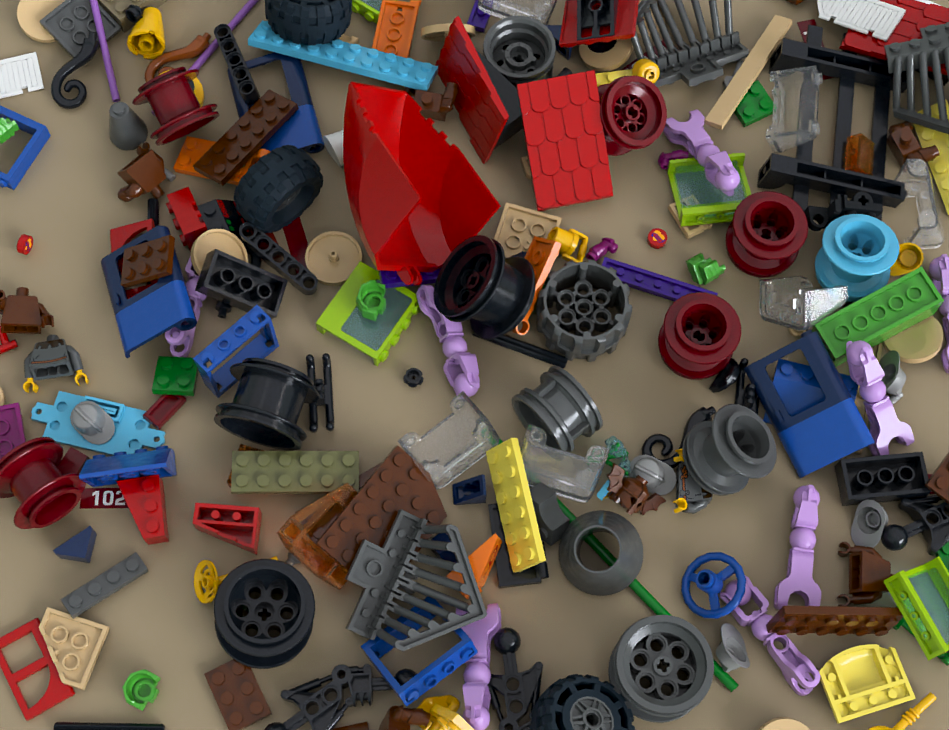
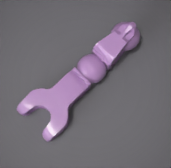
(695, 139)
(940, 278)
(186, 337)
(461, 366)
(879, 409)
(801, 555)
(792, 663)
(477, 673)

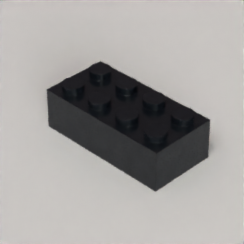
(240, 283)
(882, 478)

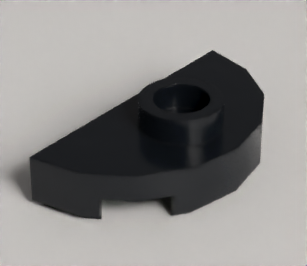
(726, 377)

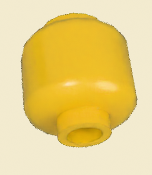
(646, 69)

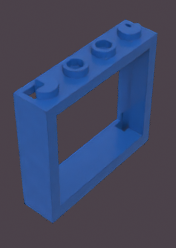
(30, 152)
(230, 341)
(431, 674)

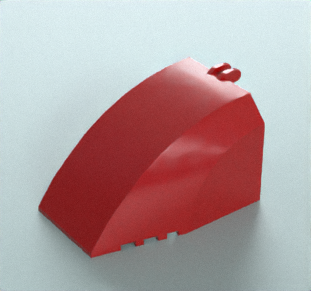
(407, 185)

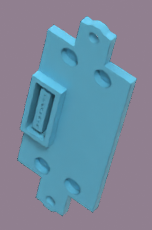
(130, 432)

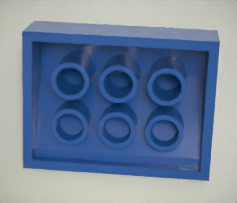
(800, 388)
(123, 466)

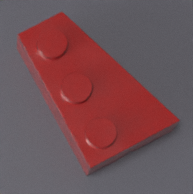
(187, 216)
(147, 505)
(230, 523)

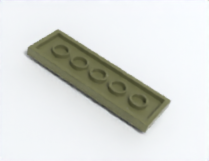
(293, 471)

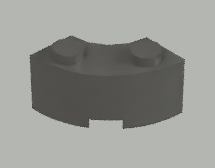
(549, 516)

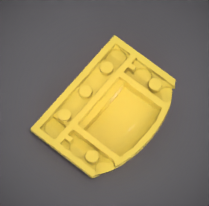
(864, 681)

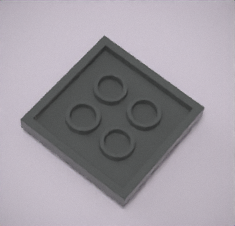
(74, 21)

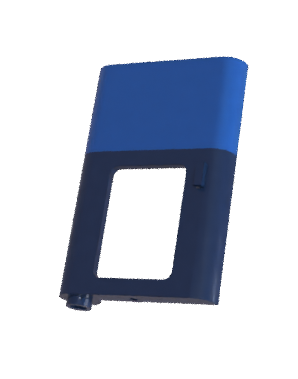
(302, 127)
(153, 309)
(822, 431)

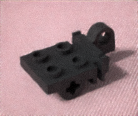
(860, 204)

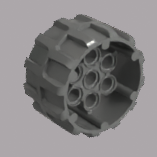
(583, 277)

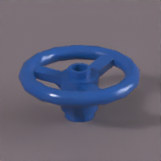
(713, 584)

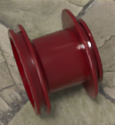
(175, 105)
(638, 111)
(771, 255)
(680, 347)
(37, 483)

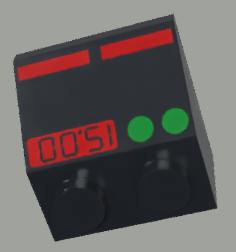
(222, 215)

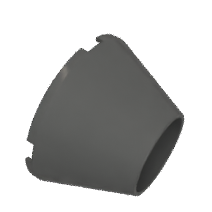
(617, 576)

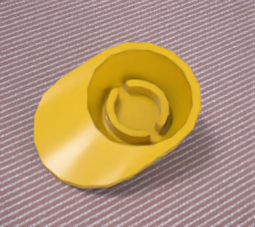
(908, 260)

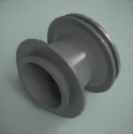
(729, 450)

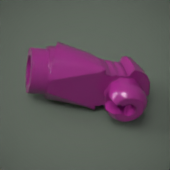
(663, 159)
(599, 250)

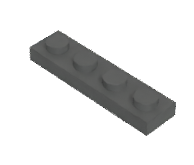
(104, 585)

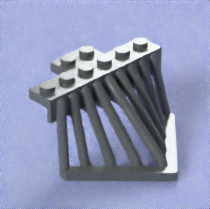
(915, 54)
(693, 63)
(382, 571)

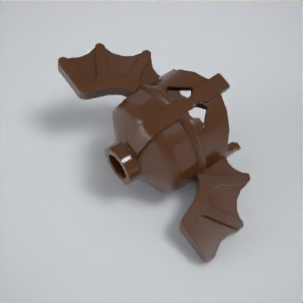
(632, 492)

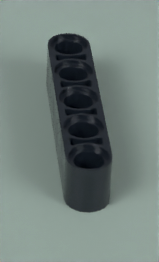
(236, 64)
(281, 267)

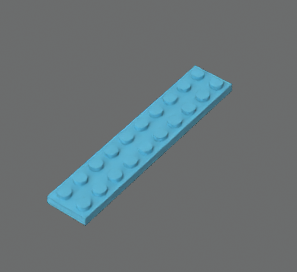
(350, 58)

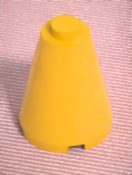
(148, 35)

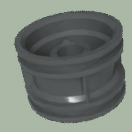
(524, 43)
(558, 408)

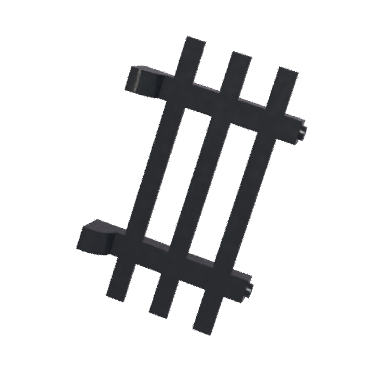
(835, 179)

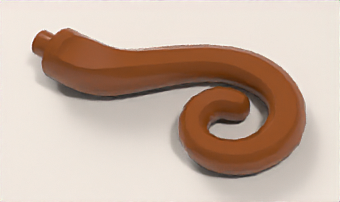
(194, 49)

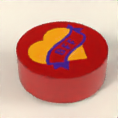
(657, 238)
(24, 244)

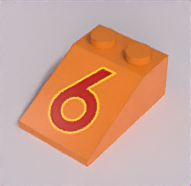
(481, 562)

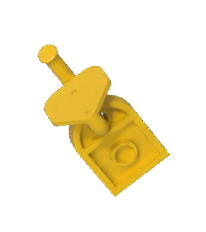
(443, 713)

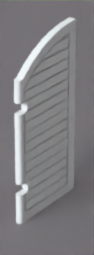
(862, 15)
(20, 73)

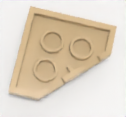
(520, 225)
(72, 645)

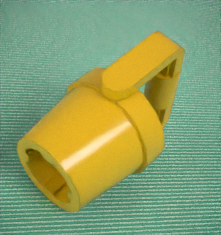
(569, 242)

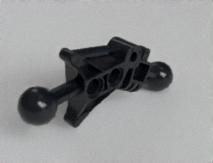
(920, 509)
(507, 643)
(330, 712)

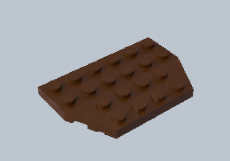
(375, 506)

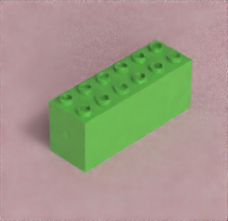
(880, 314)

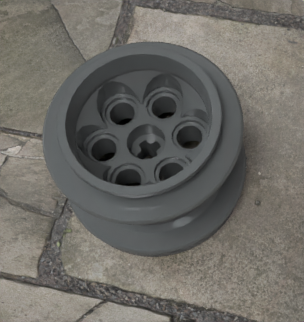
(671, 634)

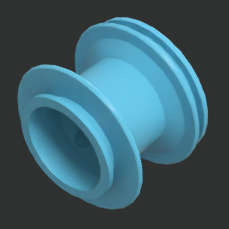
(856, 254)

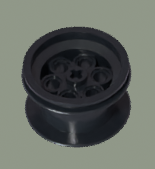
(484, 287)
(267, 404)
(266, 578)

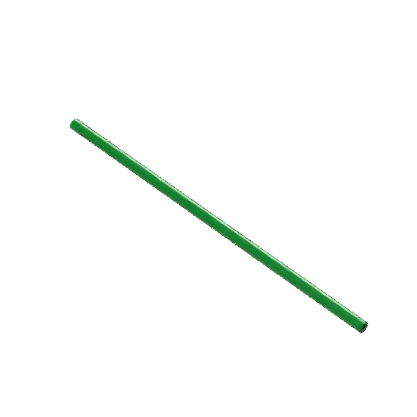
(641, 592)

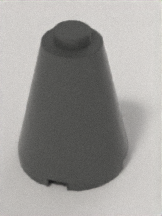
(126, 127)

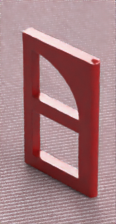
(123, 235)
(56, 689)

